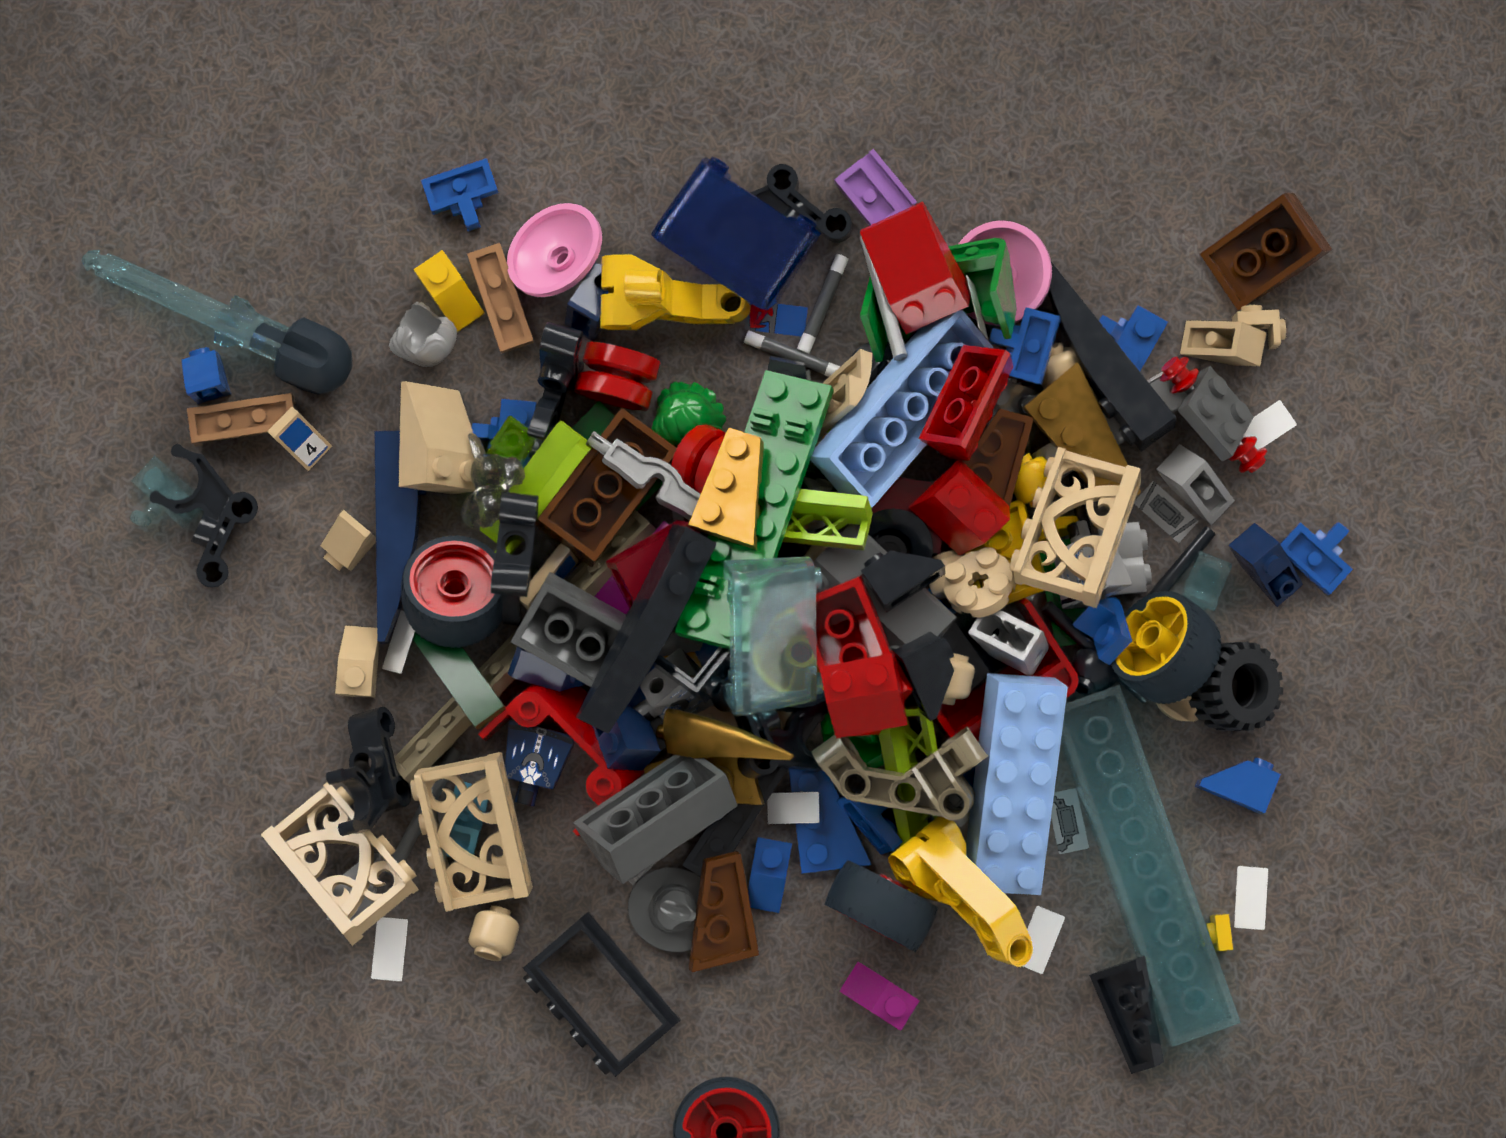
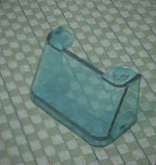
(772, 633)

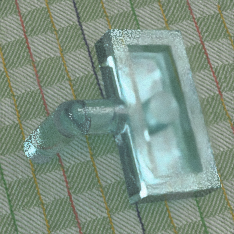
(159, 477)

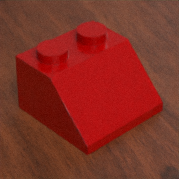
(962, 509)
(864, 695)

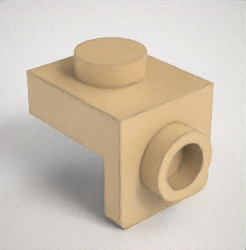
(1263, 319)

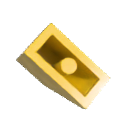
(449, 290)

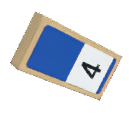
(299, 438)
(559, 563)

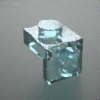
(1206, 580)

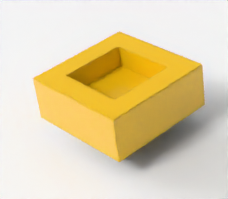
(1220, 932)

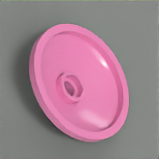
(554, 250)
(1028, 260)

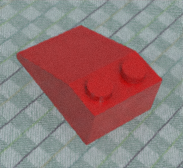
(916, 268)
(848, 624)

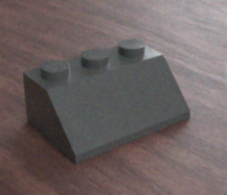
(569, 629)

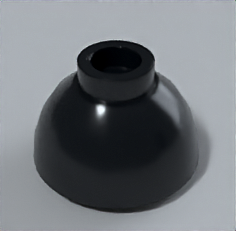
(1092, 672)

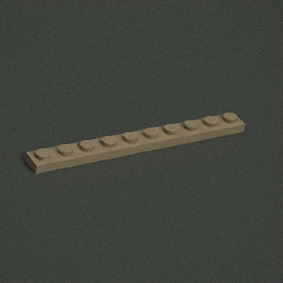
(451, 720)

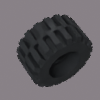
(1256, 694)

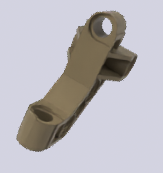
(931, 778)

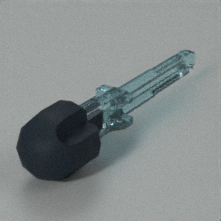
(303, 354)

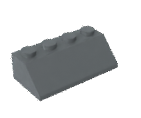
(904, 622)
(656, 815)

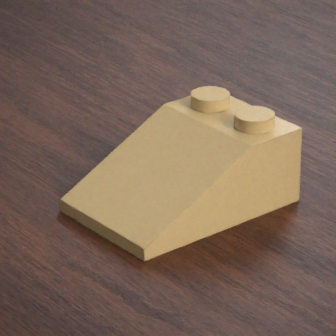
(434, 440)

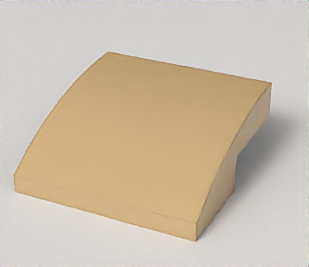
(849, 387)

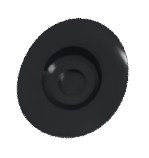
(901, 532)

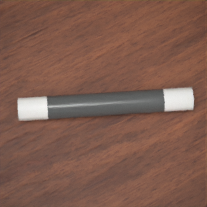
(822, 303)
(787, 352)

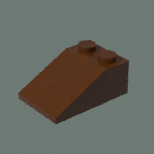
(1266, 250)

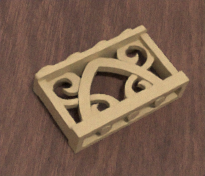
(1093, 569)
(492, 788)
(340, 908)

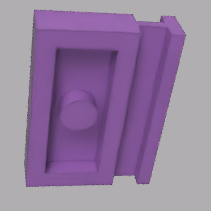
(874, 189)

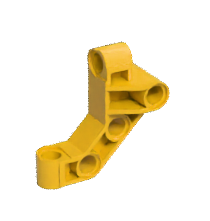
(646, 293)
(939, 870)

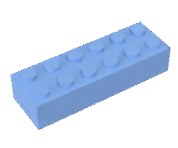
(882, 431)
(1016, 780)

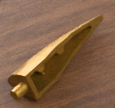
(705, 737)

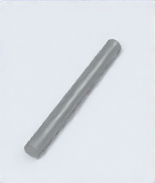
(889, 319)

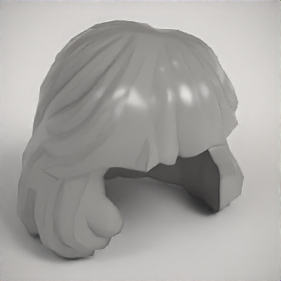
(423, 336)

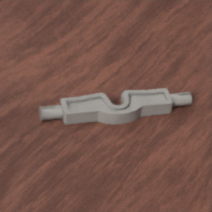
(640, 469)

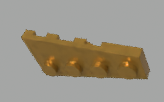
(1074, 421)

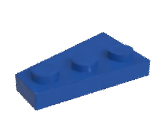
(834, 838)

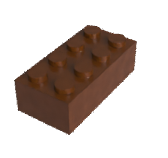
(598, 499)

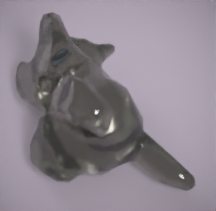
(491, 477)

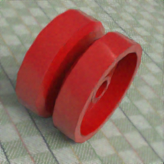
(617, 376)
(697, 455)

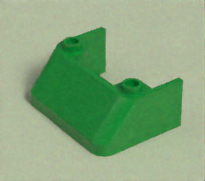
(987, 267)

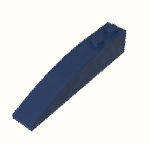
(395, 530)

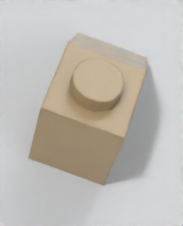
(1223, 342)
(347, 542)
(358, 662)

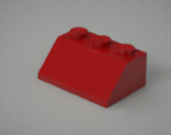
(967, 401)

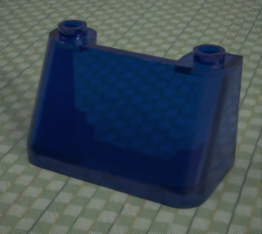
(735, 235)

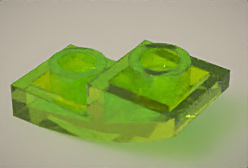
(512, 440)

